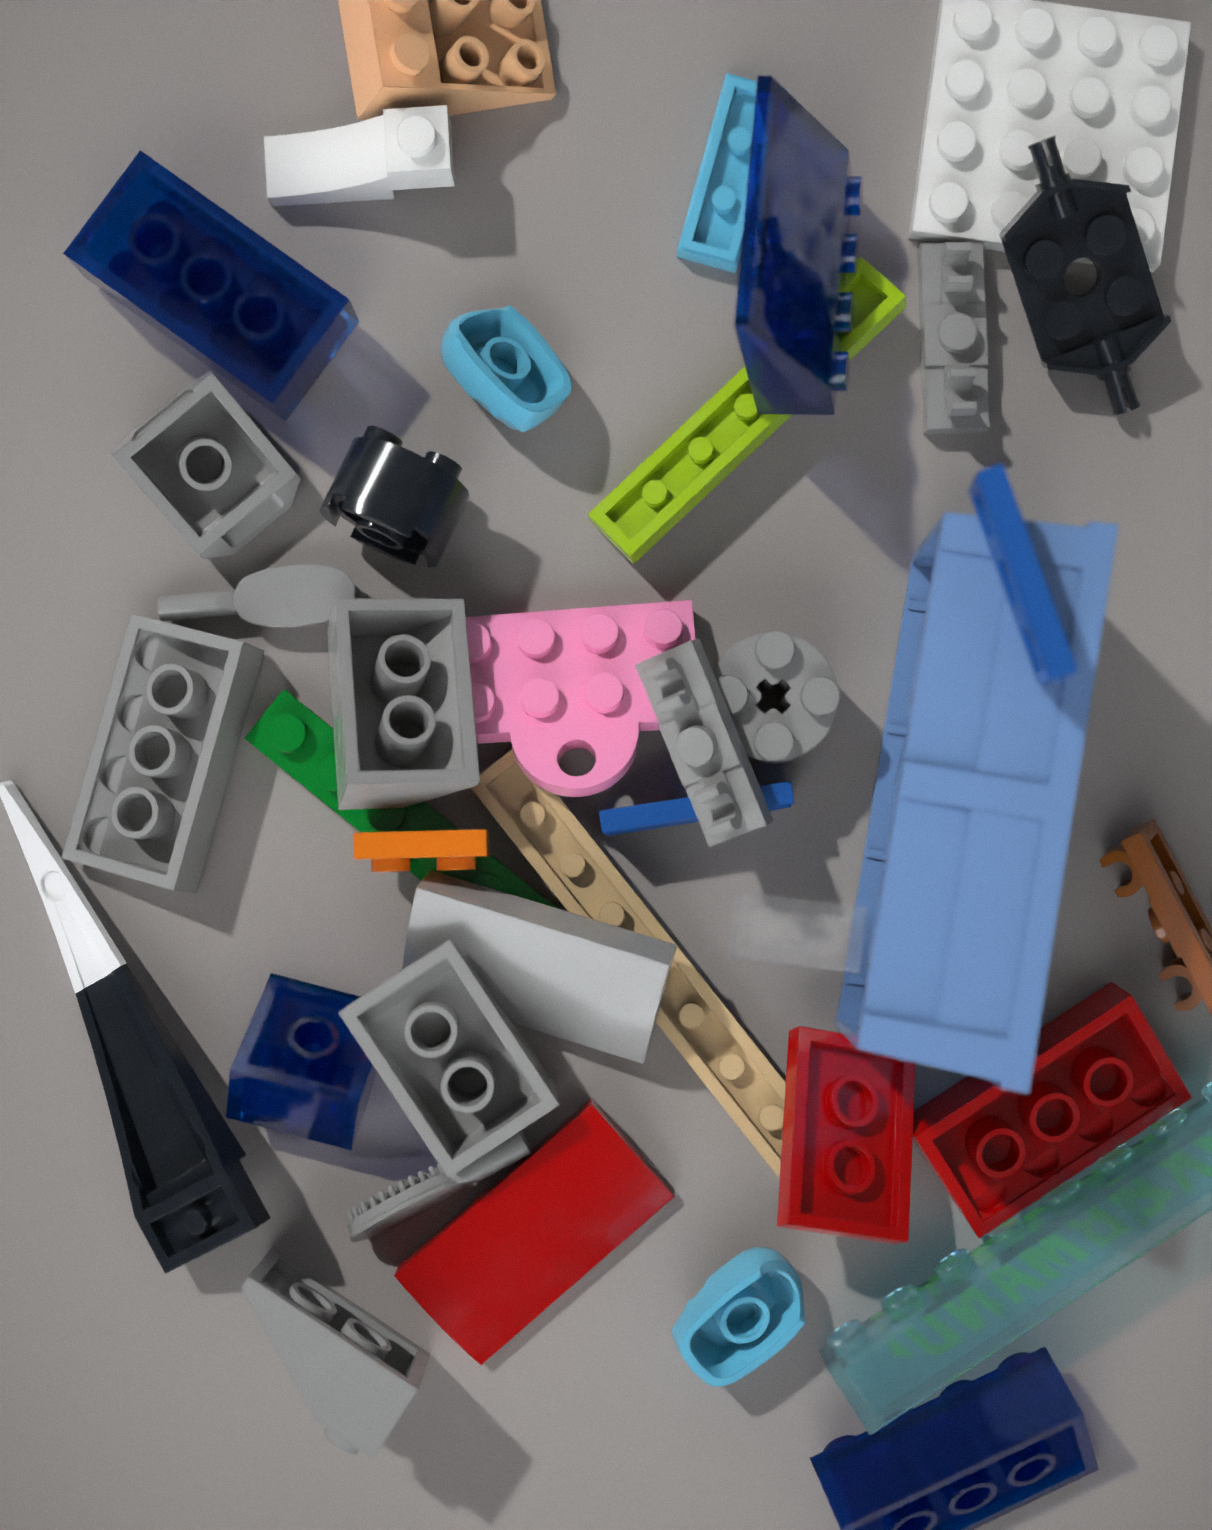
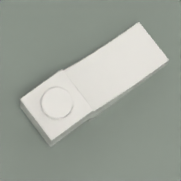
(362, 159)

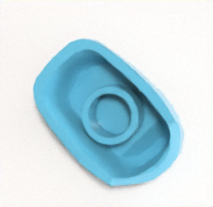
(505, 366)
(741, 1316)

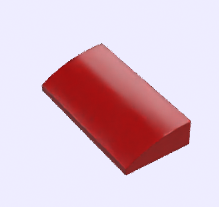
(1091, 1090)
(533, 1233)

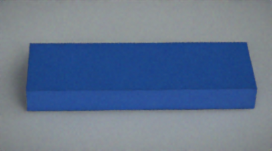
(1021, 576)
(677, 811)

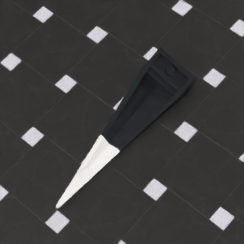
(169, 1133)

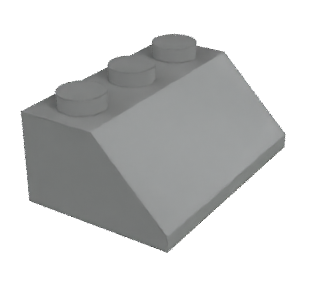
(401, 701)

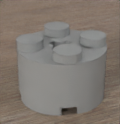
(807, 688)

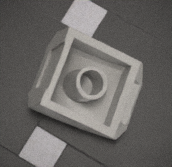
(209, 469)

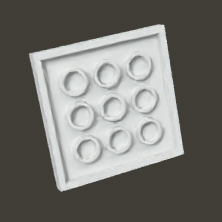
(1035, 72)

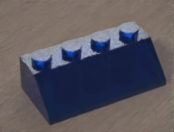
(963, 1454)

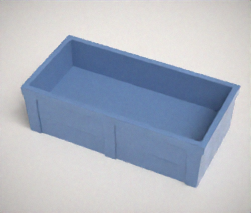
(973, 807)

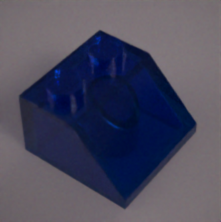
(301, 1065)

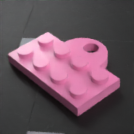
(569, 685)

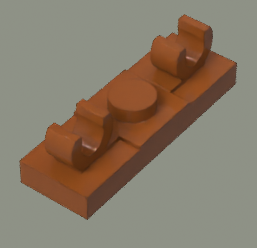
(1173, 909)

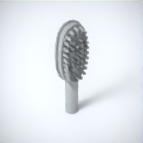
(270, 598)
(428, 1190)

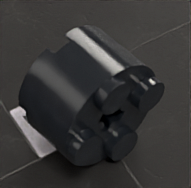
(397, 497)

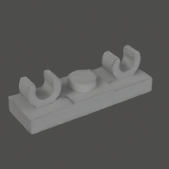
(953, 338)
(704, 742)

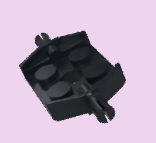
(1121, 312)

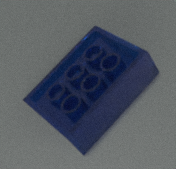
(796, 258)

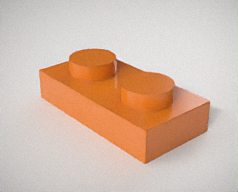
(394, 849)

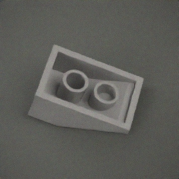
(451, 1057)
(340, 1357)

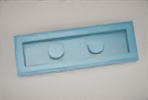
(718, 202)

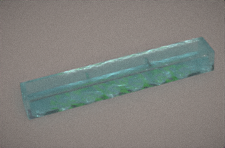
(1026, 1269)

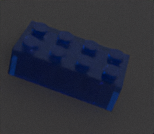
(212, 285)

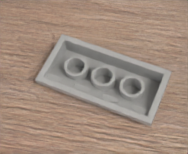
(163, 754)
(548, 963)

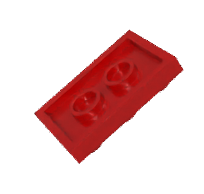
(846, 1139)

